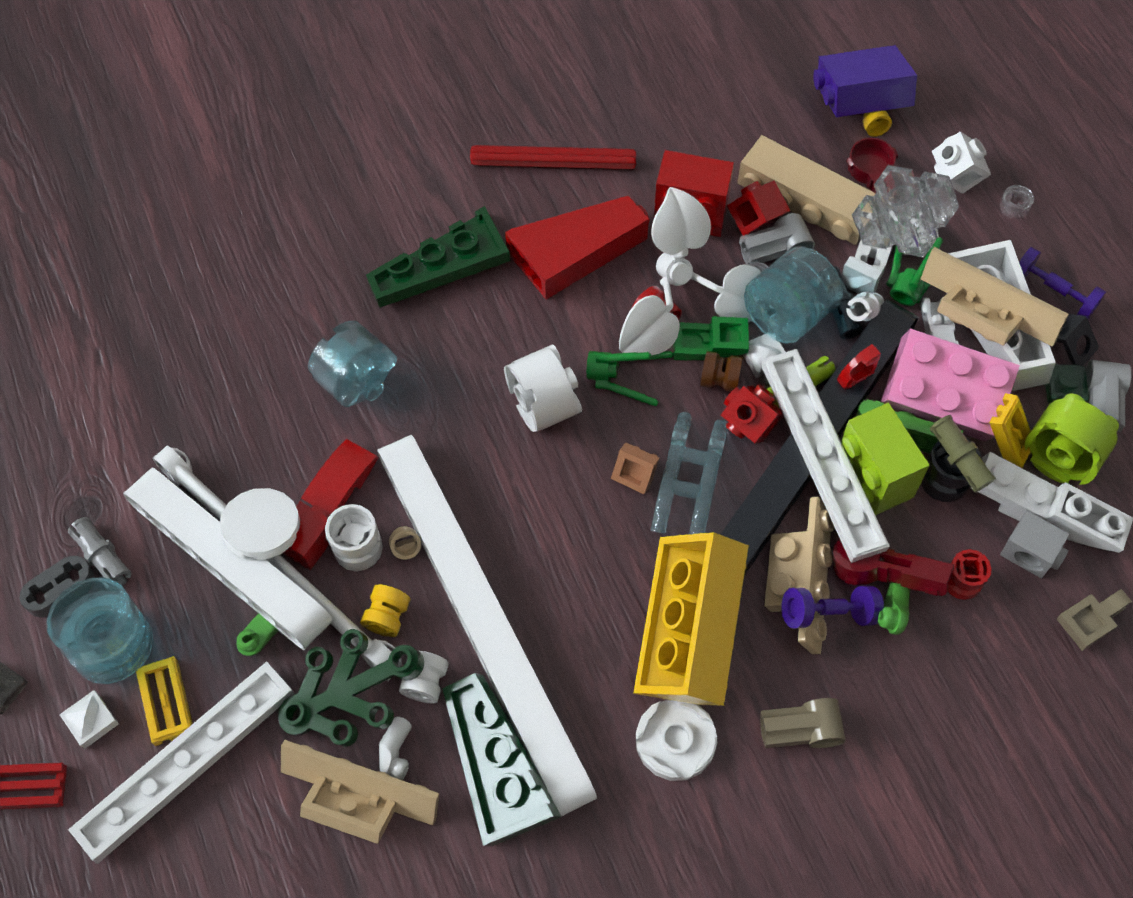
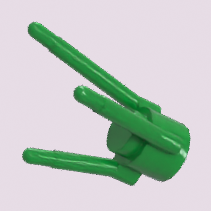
(907, 286)
(604, 365)

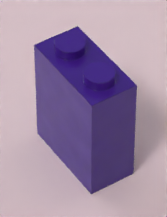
(866, 81)

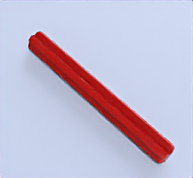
(553, 157)

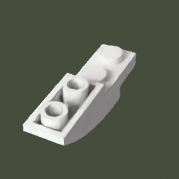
(1064, 506)

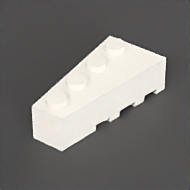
(1022, 349)

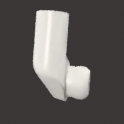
(390, 746)

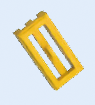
(1011, 430)
(172, 731)

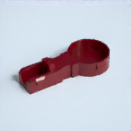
(869, 160)
(908, 570)

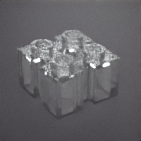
(906, 210)

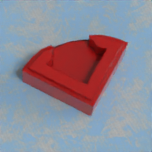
(859, 367)

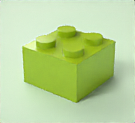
(884, 458)

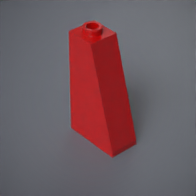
(576, 243)

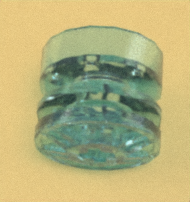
(793, 294)
(100, 630)

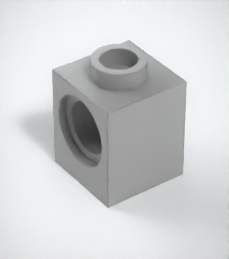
(1036, 545)

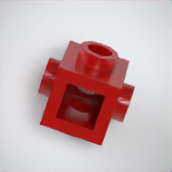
(764, 413)

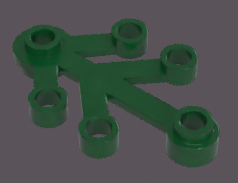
(343, 689)

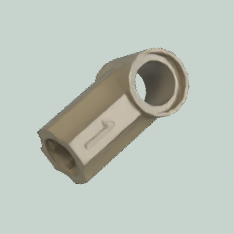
(813, 723)

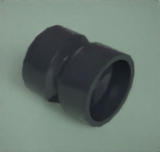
(943, 480)

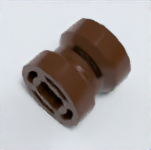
(721, 371)

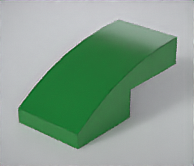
(723, 335)

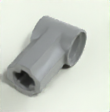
(773, 242)
(1108, 387)

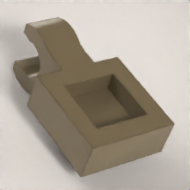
(1091, 620)

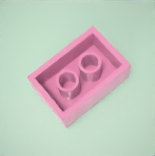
(946, 379)

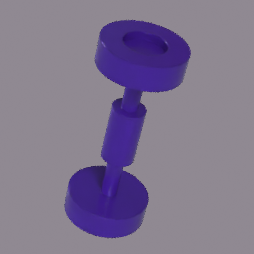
(1061, 285)
(799, 606)

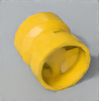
(385, 610)

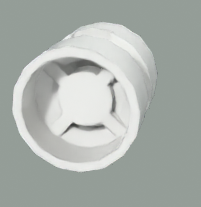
(354, 537)

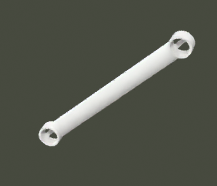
(181, 473)

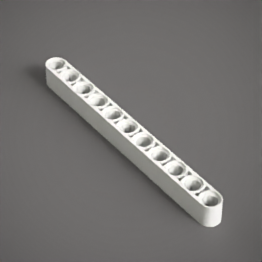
(487, 627)

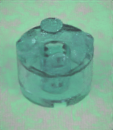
(351, 364)

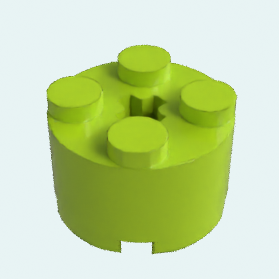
(1072, 440)

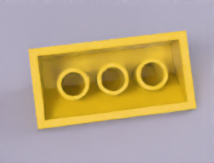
(692, 619)

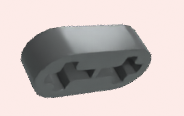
(52, 584)

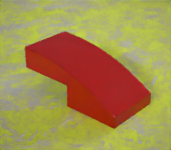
(339, 476)

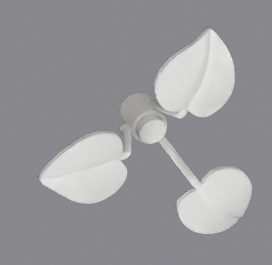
(676, 227)

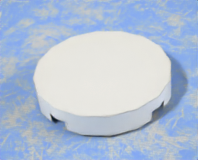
(260, 523)
(676, 740)

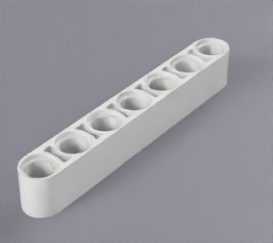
(252, 580)

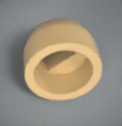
(405, 548)

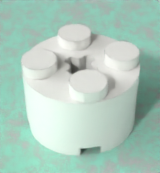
(543, 388)

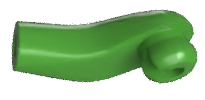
(896, 609)
(255, 636)

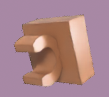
(635, 468)

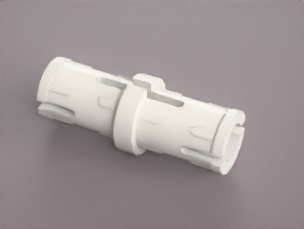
(865, 306)

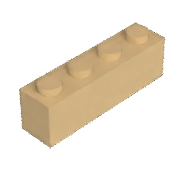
(806, 186)

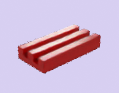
(39, 769)

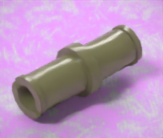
(962, 453)

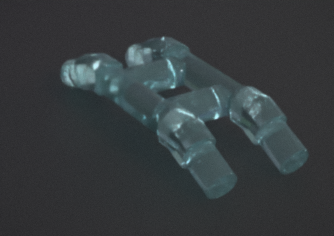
(672, 486)

